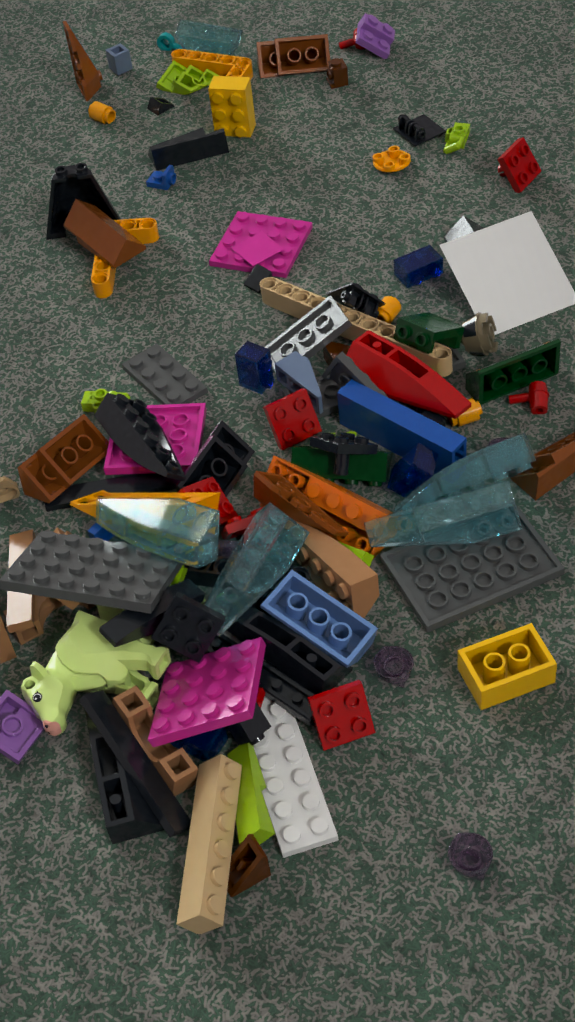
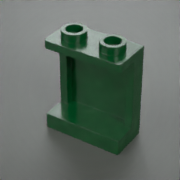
(425, 328)

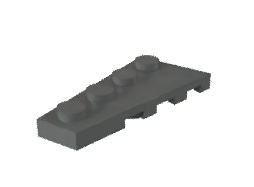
(343, 370)

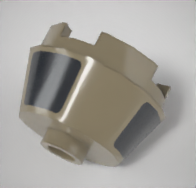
(479, 334)

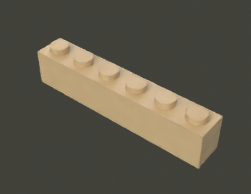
(210, 845)

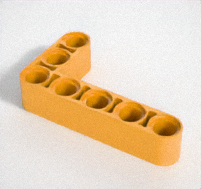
(218, 63)
(103, 274)

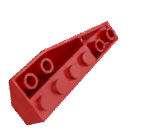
(405, 376)

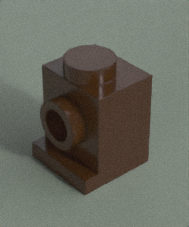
(337, 73)

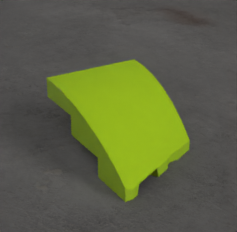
(184, 80)

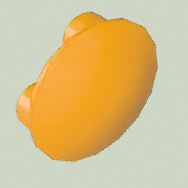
(391, 160)

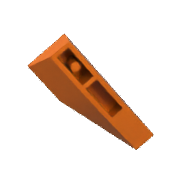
(338, 502)

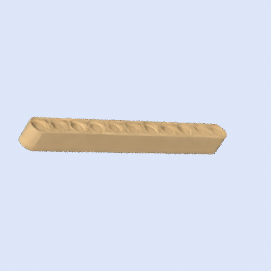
(299, 302)

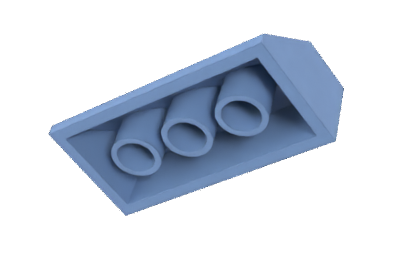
(320, 619)

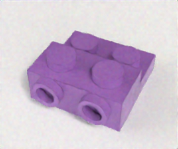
(375, 35)
(17, 727)

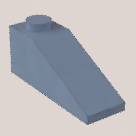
(297, 373)

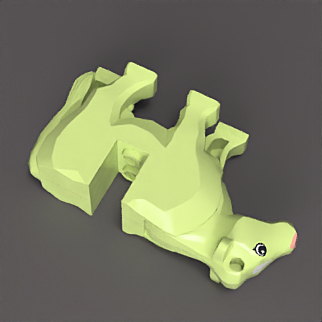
(90, 664)

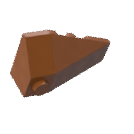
(85, 72)
(294, 503)

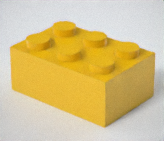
(232, 105)
(506, 666)

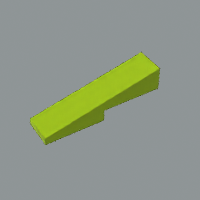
(252, 812)

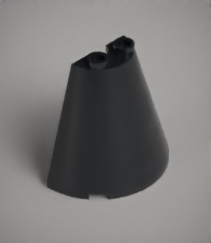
(70, 184)

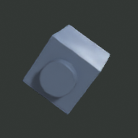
(119, 59)

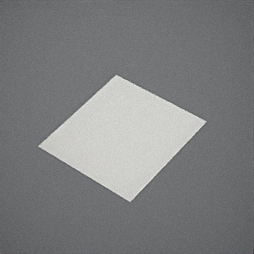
(509, 272)

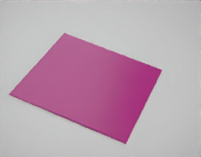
(257, 248)

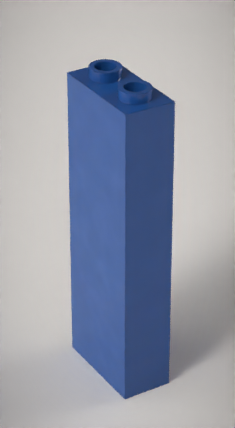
(396, 425)

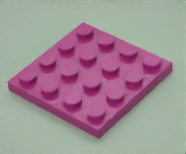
(286, 232)
(183, 428)
(208, 693)

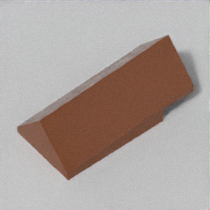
(293, 55)
(101, 234)
(63, 460)
(550, 468)

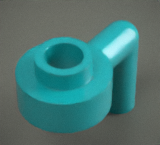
(167, 46)

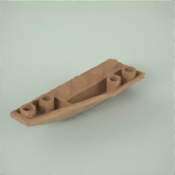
(338, 571)

